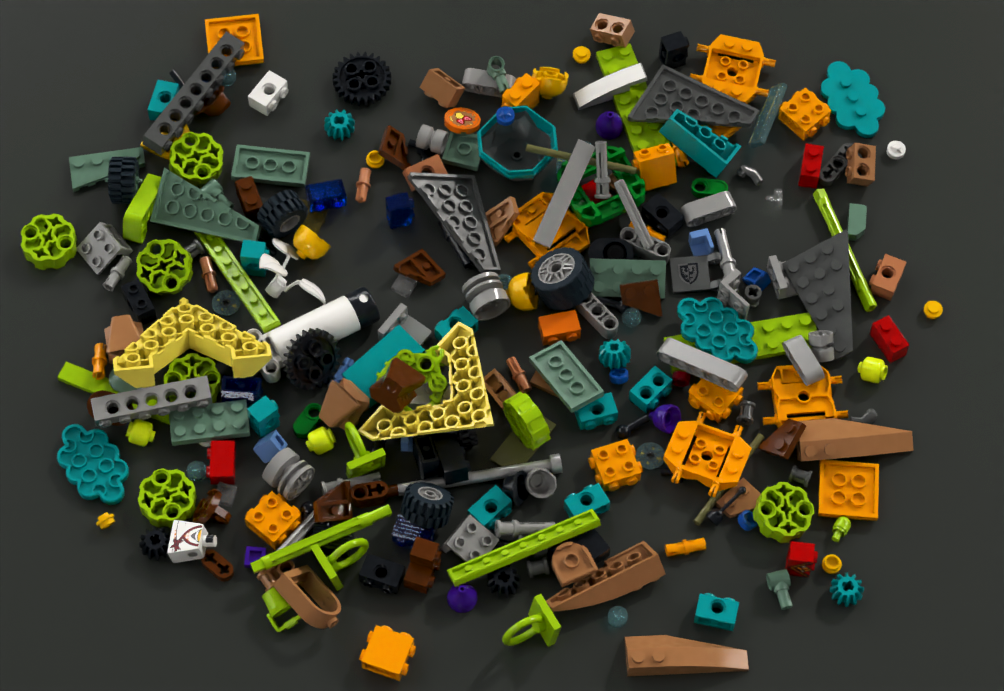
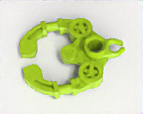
(436, 381)

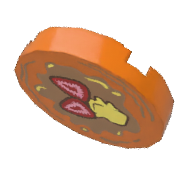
(462, 120)

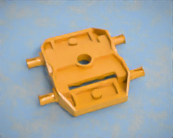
(744, 84)
(529, 220)
(787, 386)
(709, 442)

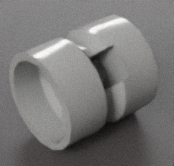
(432, 139)
(821, 345)

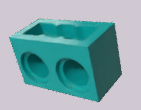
(647, 387)

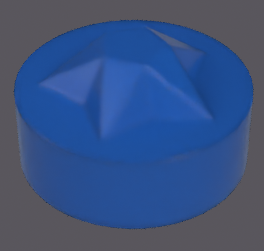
(505, 116)
(619, 376)
(746, 520)

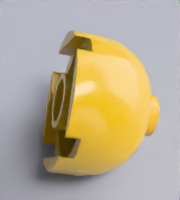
(551, 81)
(309, 244)
(522, 292)

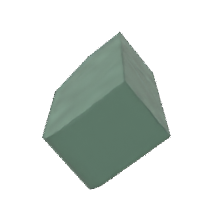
(856, 221)

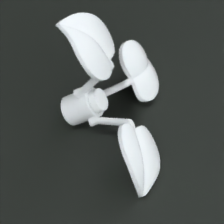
(278, 283)

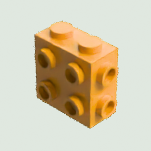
(523, 92)
(804, 113)
(656, 166)
(713, 399)
(615, 465)
(273, 519)
(388, 652)

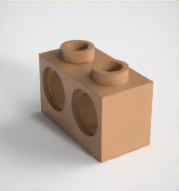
(612, 30)
(865, 165)
(498, 387)

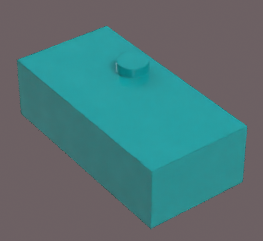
(364, 370)

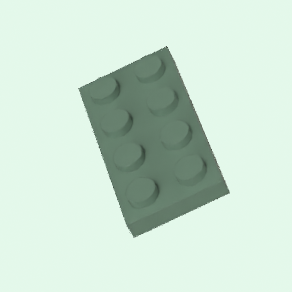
(271, 165)
(612, 272)
(566, 376)
(210, 423)

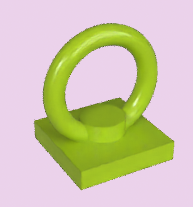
(364, 460)
(330, 564)
(542, 622)

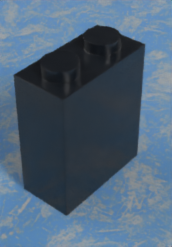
(592, 541)

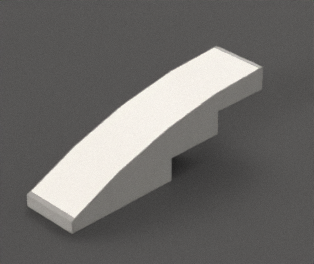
(610, 85)

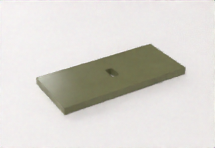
(513, 451)

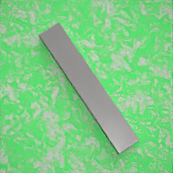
(564, 193)

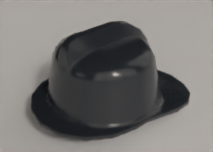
(610, 249)
(515, 487)

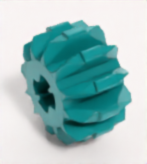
(339, 124)
(614, 354)
(841, 583)

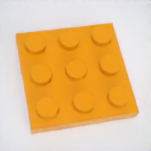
(242, 27)
(848, 490)

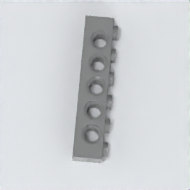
(141, 397)

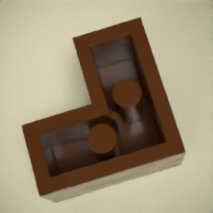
(423, 563)

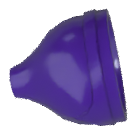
(609, 125)
(666, 417)
(462, 598)

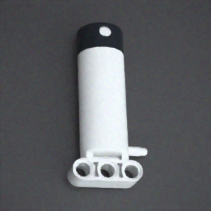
(337, 317)

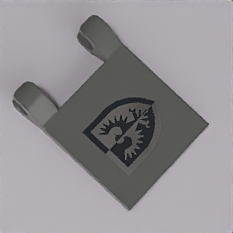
(692, 273)

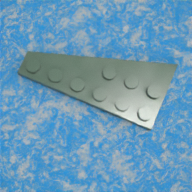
(191, 209)

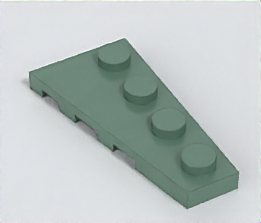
(94, 167)

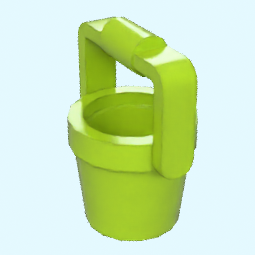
(277, 606)

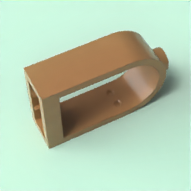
(288, 588)

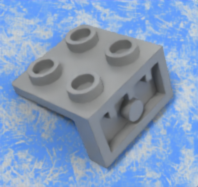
(102, 247)
(780, 281)
(729, 294)
(410, 325)
(470, 539)

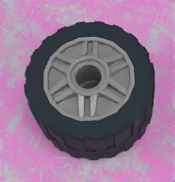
(562, 278)

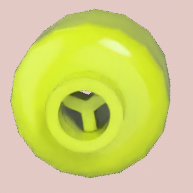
(872, 370)
(140, 432)
(321, 440)

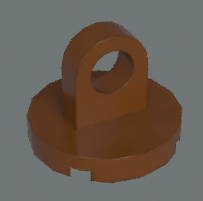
(209, 508)

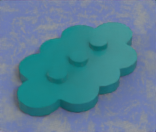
(852, 99)
(717, 329)
(93, 464)

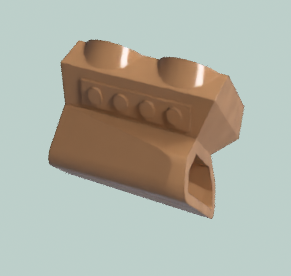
(121, 334)
(343, 404)

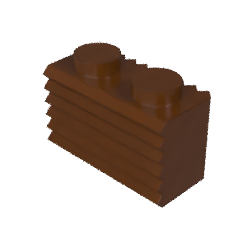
(248, 197)

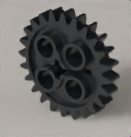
(362, 78)
(323, 346)

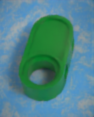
(712, 187)
(306, 423)

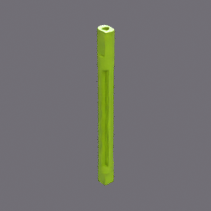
(855, 272)
(321, 538)

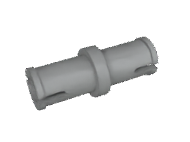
(117, 273)

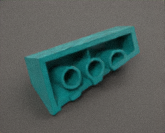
(699, 142)

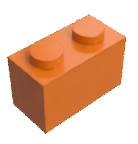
(559, 327)

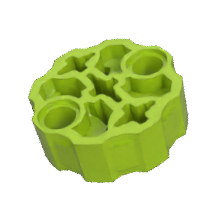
(196, 158)
(58, 235)
(161, 285)
(202, 367)
(526, 420)
(156, 495)
(783, 512)

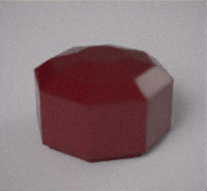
(681, 378)

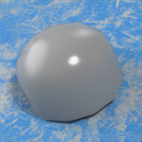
(540, 483)

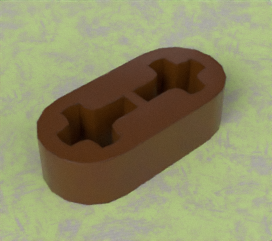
(220, 562)

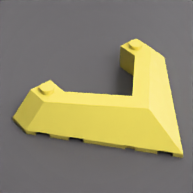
(191, 328)
(464, 410)

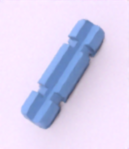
(347, 362)

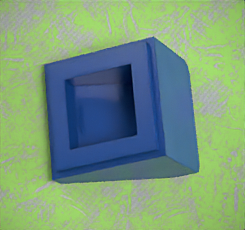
(757, 277)

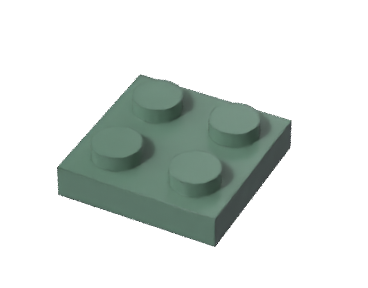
(462, 151)

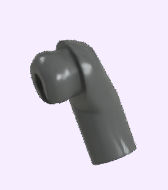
(753, 173)
(868, 418)

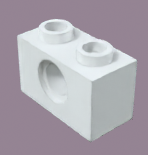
(272, 84)

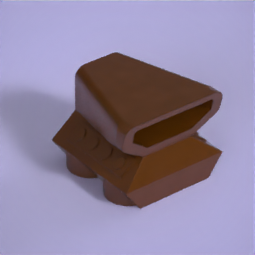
(397, 386)

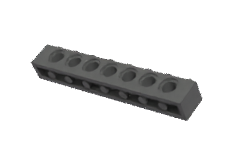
(226, 45)

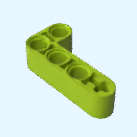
(140, 210)

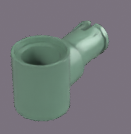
(498, 75)
(215, 190)
(779, 583)

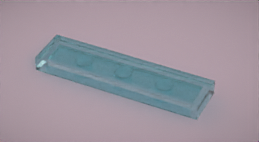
(767, 115)

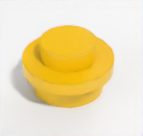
(581, 54)
(374, 160)
(933, 309)
(105, 520)
(831, 564)

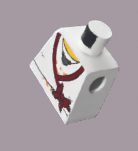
(189, 541)

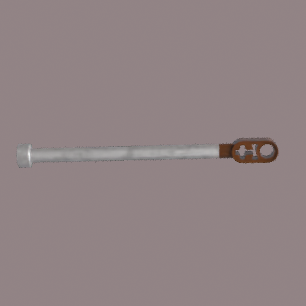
(552, 464)

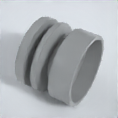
(486, 296)
(288, 473)

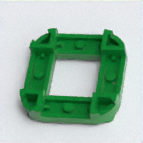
(595, 214)

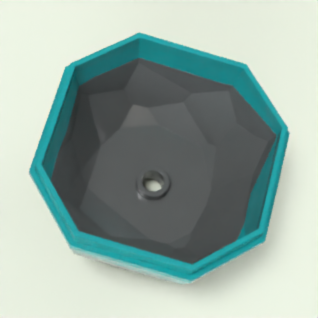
(501, 143)

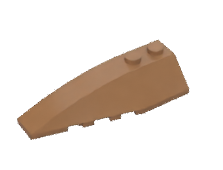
(845, 439)
(619, 576)
(680, 656)

